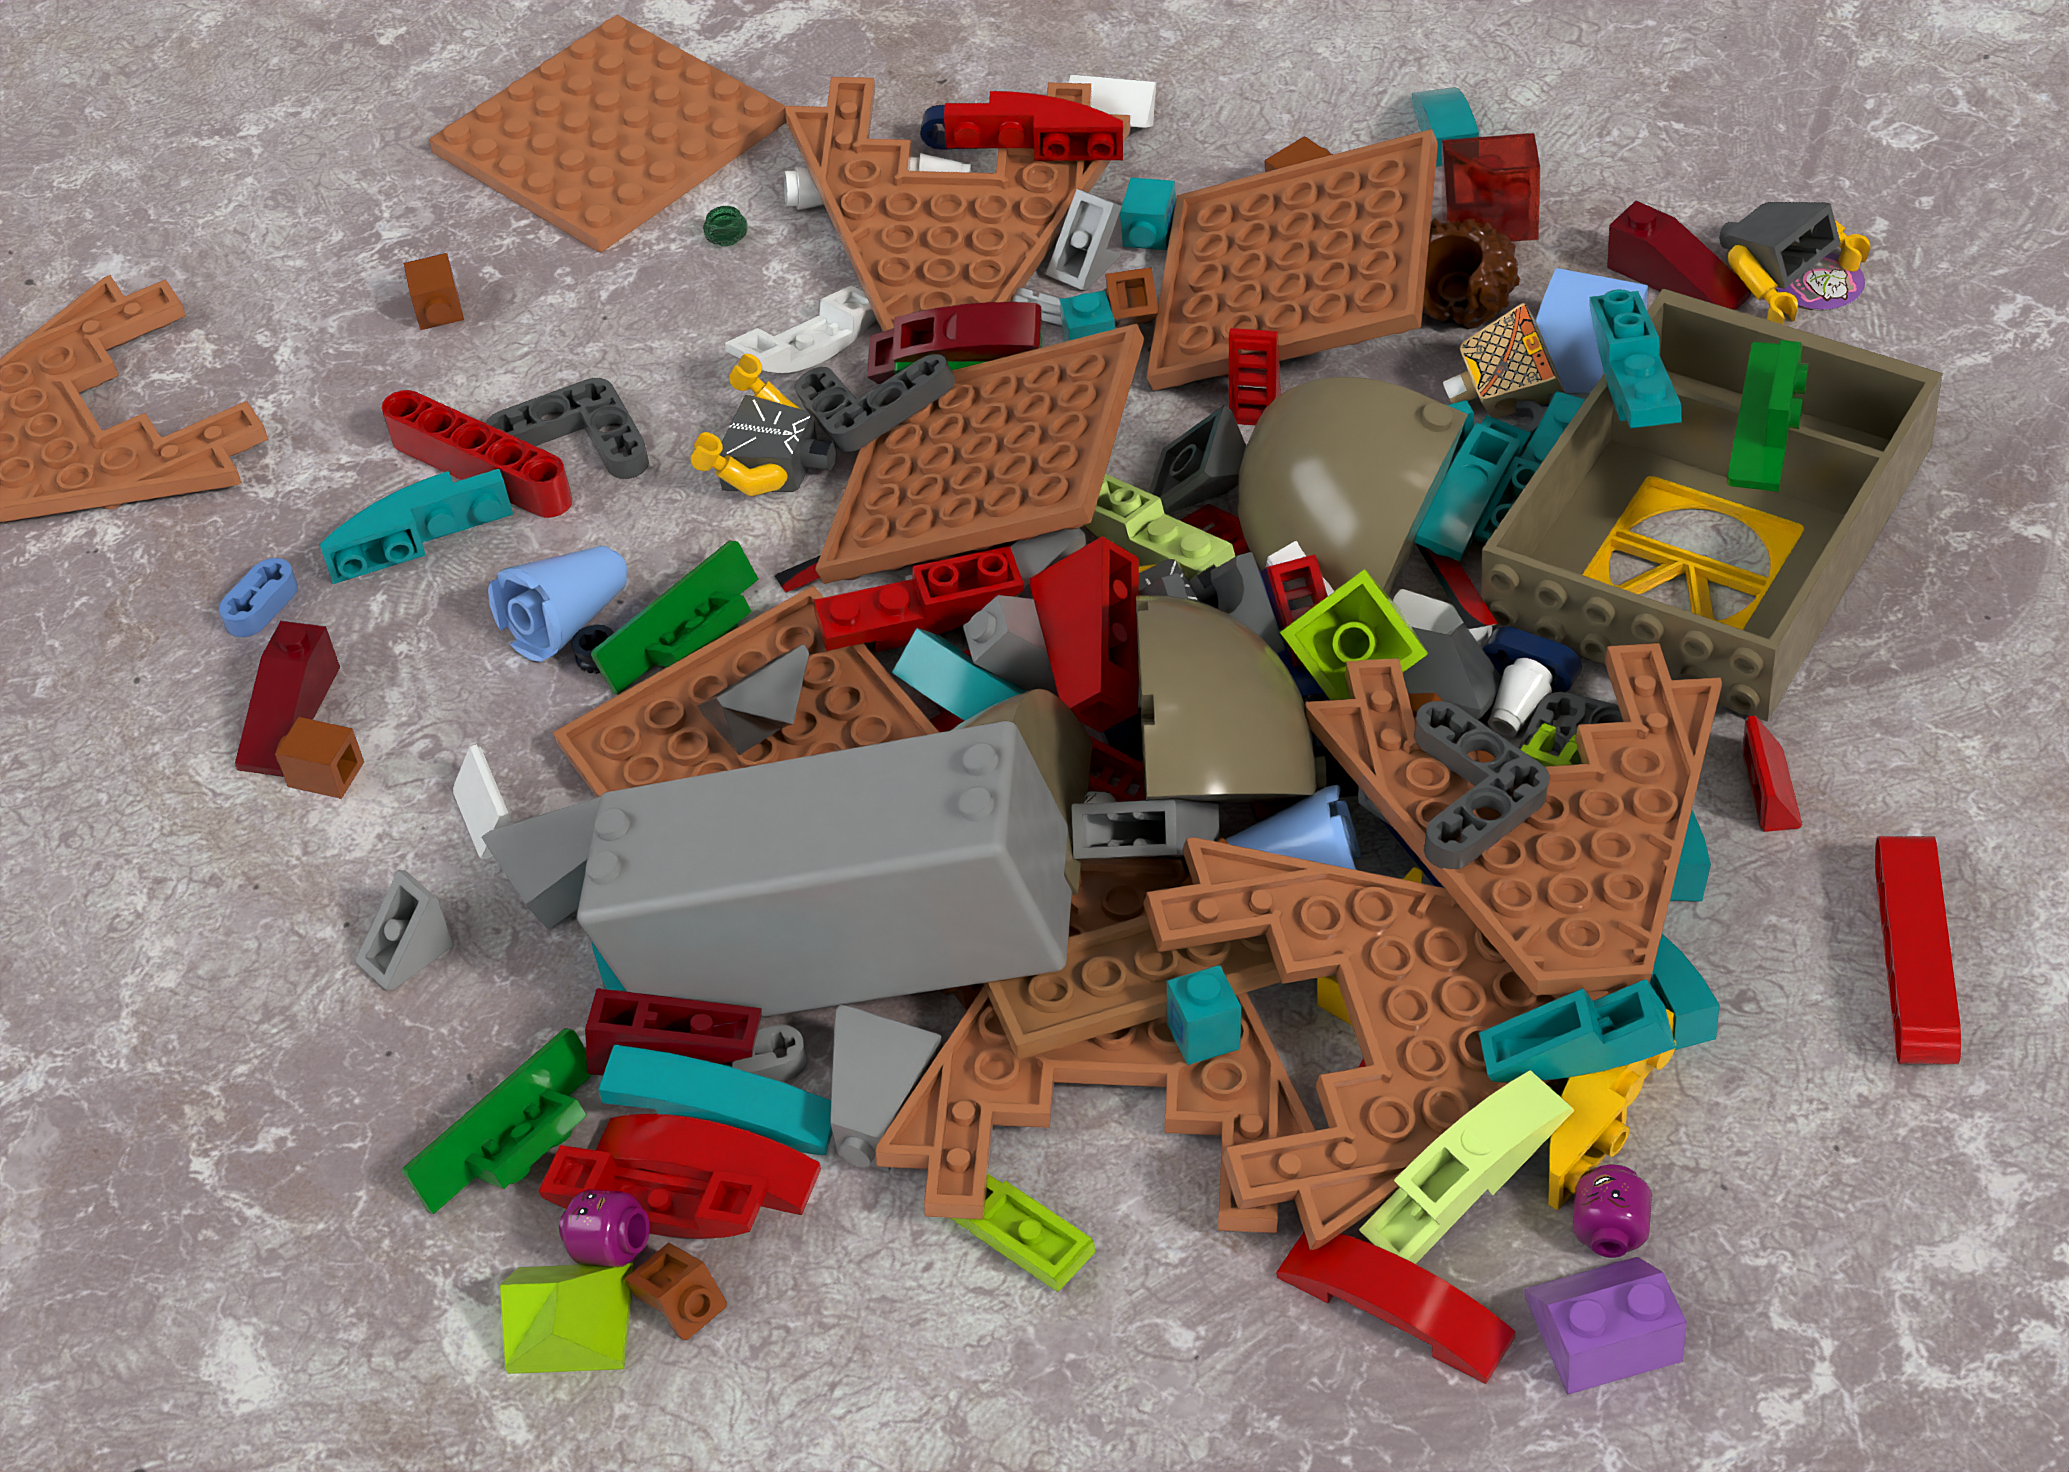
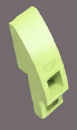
(1142, 528)
(1463, 1163)

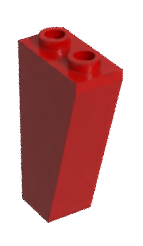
(1092, 631)

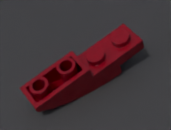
(957, 333)

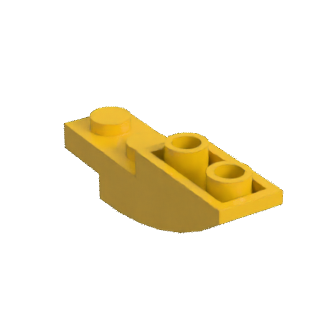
(1597, 1121)

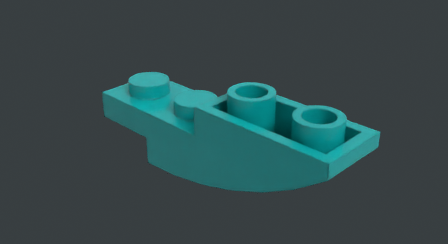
(1632, 360)
(1552, 425)
(1470, 487)
(398, 524)

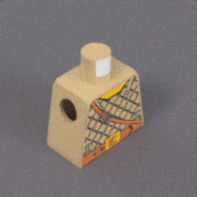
(1506, 365)

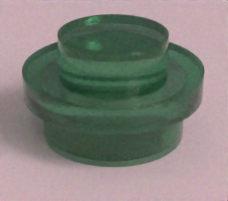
(725, 226)

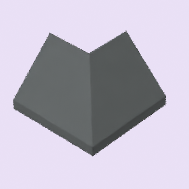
(1200, 463)
(1454, 671)
(759, 701)

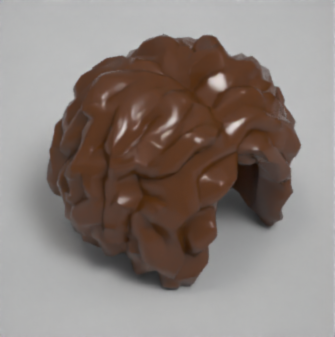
(1468, 272)

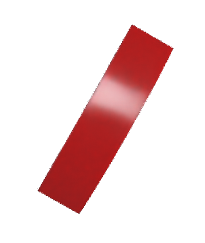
(700, 1146)
(673, 1203)
(1405, 1296)

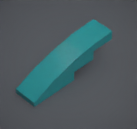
(717, 1094)

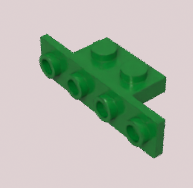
(1767, 414)
(681, 619)
(506, 1127)

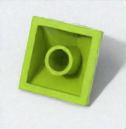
(1352, 626)
(565, 1318)

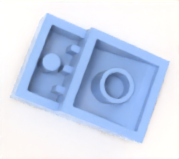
(1569, 328)

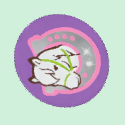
(1827, 285)

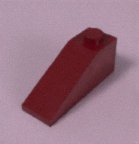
(1668, 256)
(288, 685)
(668, 1025)

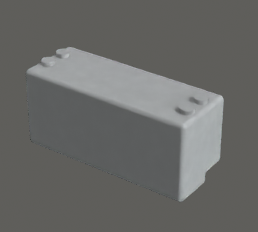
(834, 875)

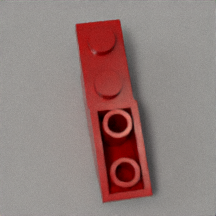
(1048, 124)
(934, 600)

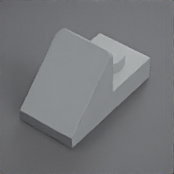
(1082, 246)

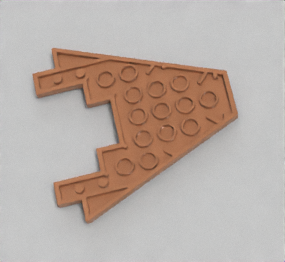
(929, 233)
(54, 448)
(1589, 875)
(1416, 995)
(983, 1084)

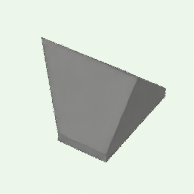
(404, 934)

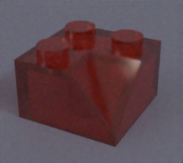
(1493, 183)

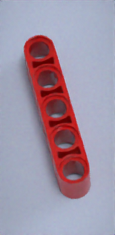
(471, 447)
(1917, 950)

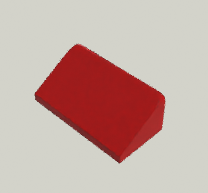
(1769, 778)

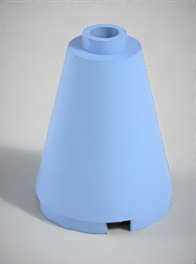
(555, 598)
(1307, 830)

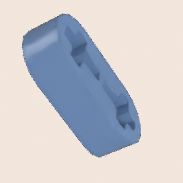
(258, 597)

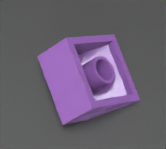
(1608, 1323)

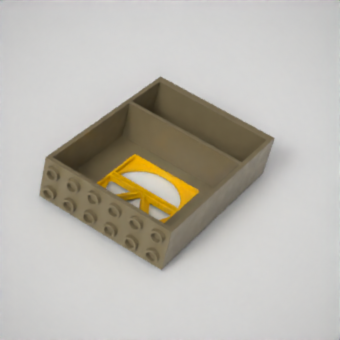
(1842, 476)

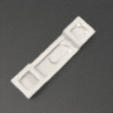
(840, 322)

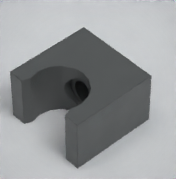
(1238, 593)

